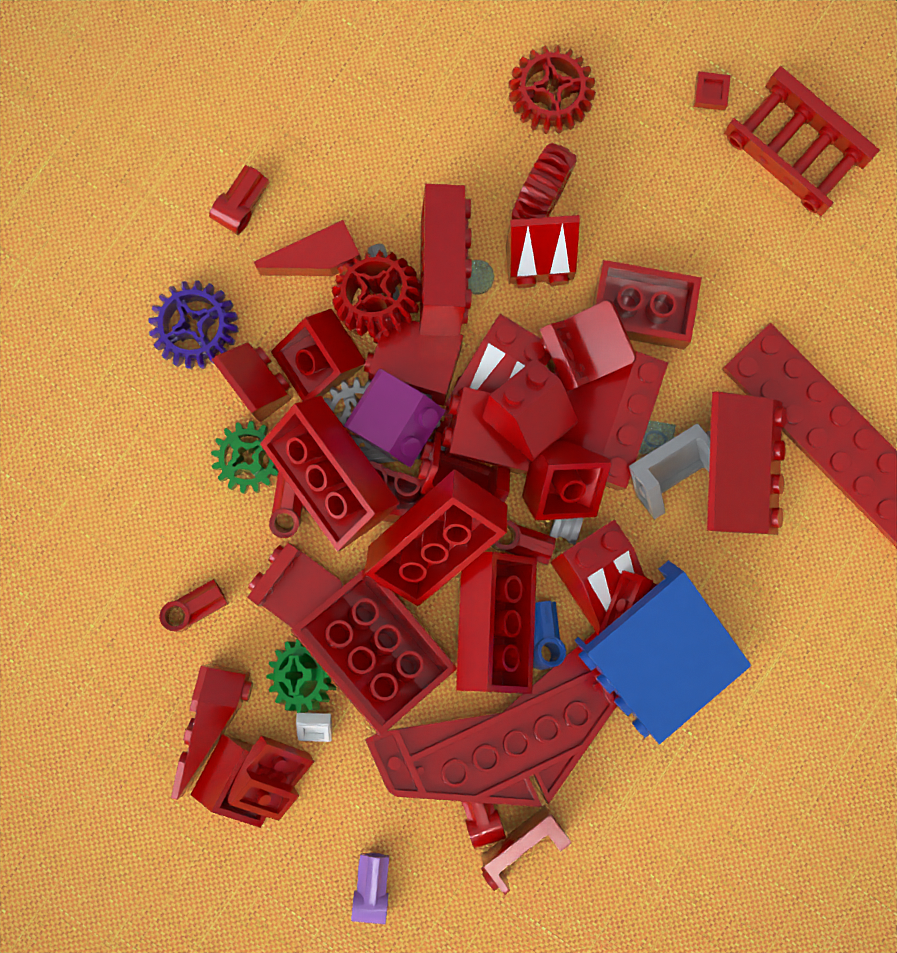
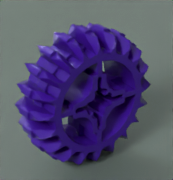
(182, 330)

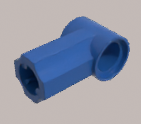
(547, 634)

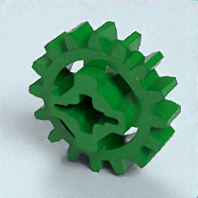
(235, 466)
(296, 691)

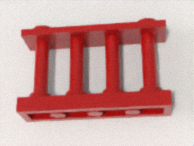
(807, 110)

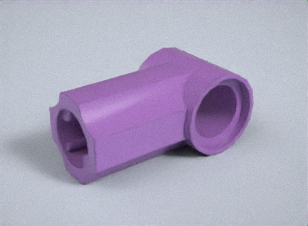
(370, 898)

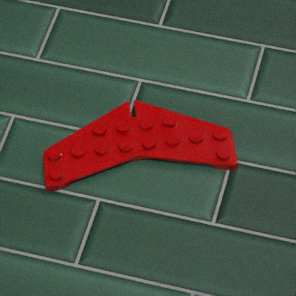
(498, 752)

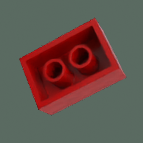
(651, 302)

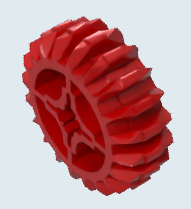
(576, 82)
(545, 183)
(379, 311)

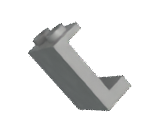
(669, 466)

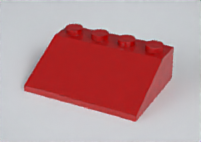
(616, 414)
(745, 464)
(374, 651)

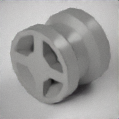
(566, 529)

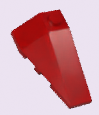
(216, 702)

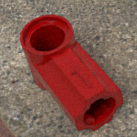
(235, 207)
(285, 502)
(528, 543)
(195, 605)
(483, 823)

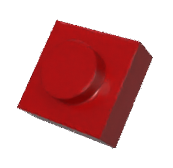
(711, 91)

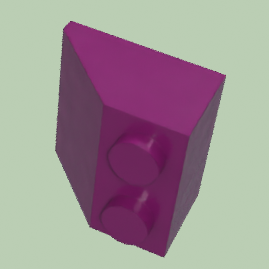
(394, 418)

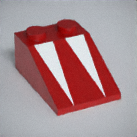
(542, 250)
(501, 356)
(594, 568)

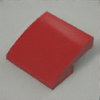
(269, 778)

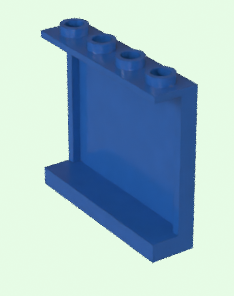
(665, 656)

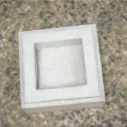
(314, 727)

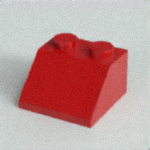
(318, 355)
(252, 380)
(531, 410)
(566, 482)
(218, 777)

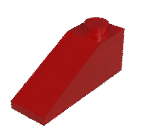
(314, 255)

